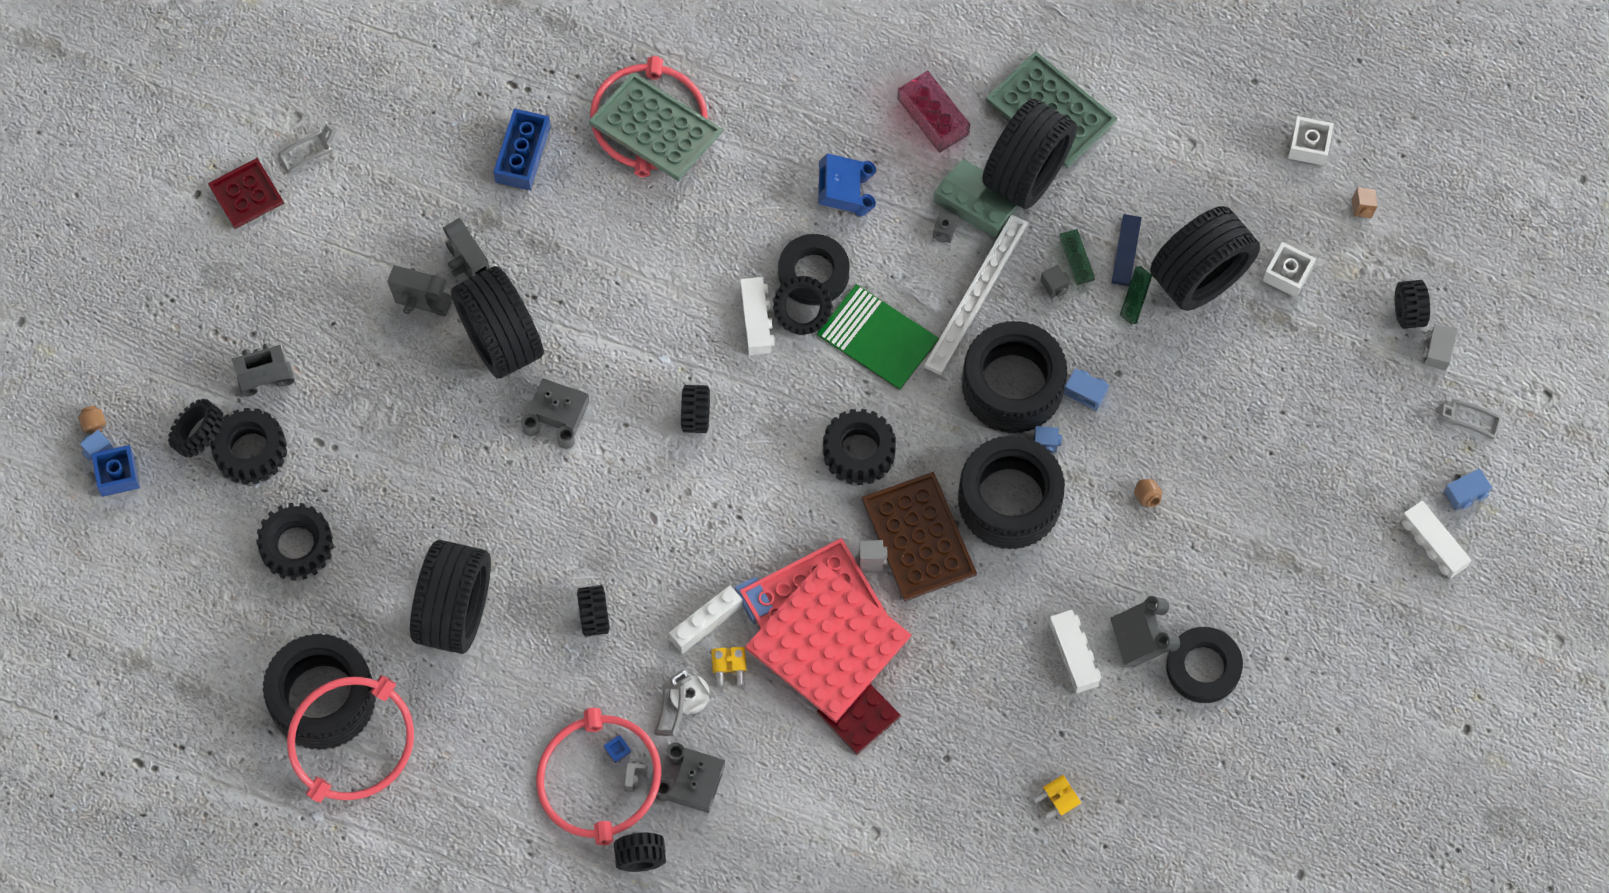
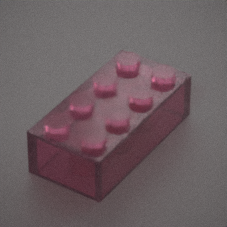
(933, 111)

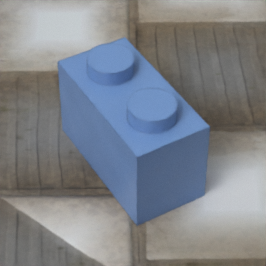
(1086, 389)
(1468, 489)
(753, 595)

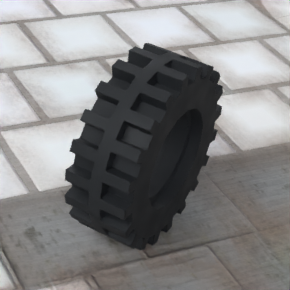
(290, 518)

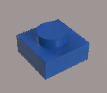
(617, 749)

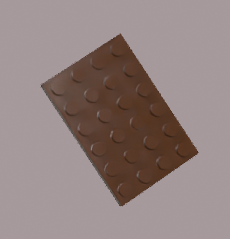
(919, 536)

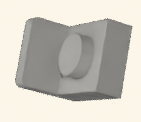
(631, 778)

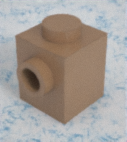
(1364, 202)

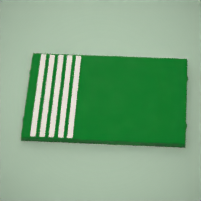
(878, 336)

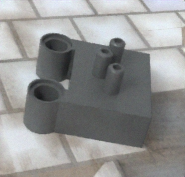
(465, 250)
(419, 291)
(262, 368)
(556, 407)
(1139, 632)
(696, 779)

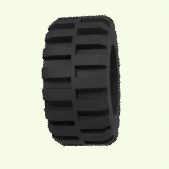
(859, 424)
(256, 467)

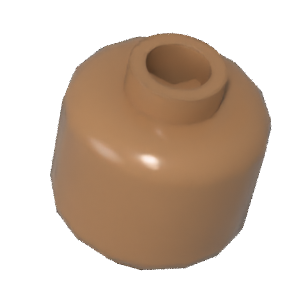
(92, 419)
(1148, 493)

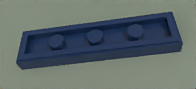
(1126, 249)

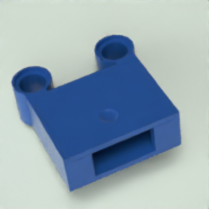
(841, 184)

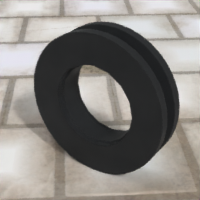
(815, 245)
(1200, 691)

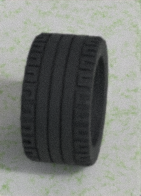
(1029, 153)
(1204, 258)
(497, 322)
(1020, 340)
(1016, 454)
(450, 596)
(306, 654)

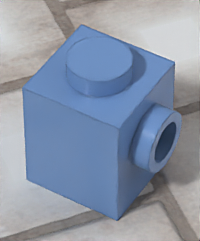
(1048, 437)
(94, 443)

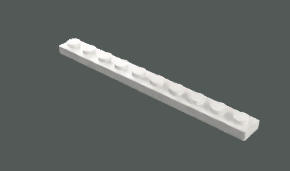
(976, 295)

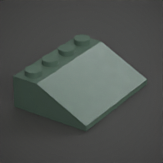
(971, 200)

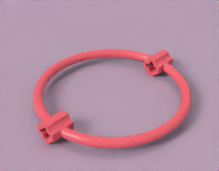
(654, 70)
(319, 787)
(603, 830)

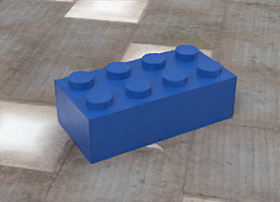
(522, 149)

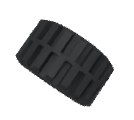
(1412, 304)
(695, 408)
(593, 610)
(639, 852)

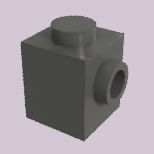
(945, 227)
(1055, 281)

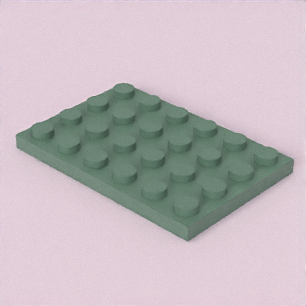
(1042, 81)
(655, 126)

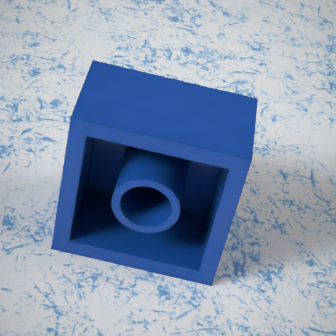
(115, 470)

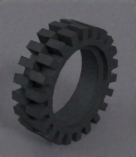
(780, 305)
(212, 421)

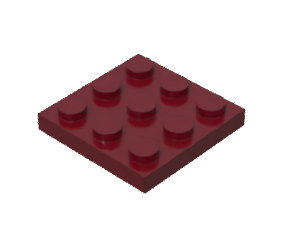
(246, 193)
(863, 720)

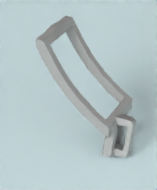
(324, 140)
(1449, 415)
(676, 682)

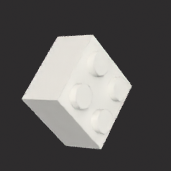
(1310, 140)
(1289, 269)

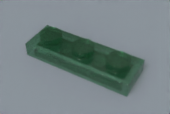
(1077, 257)
(1136, 295)

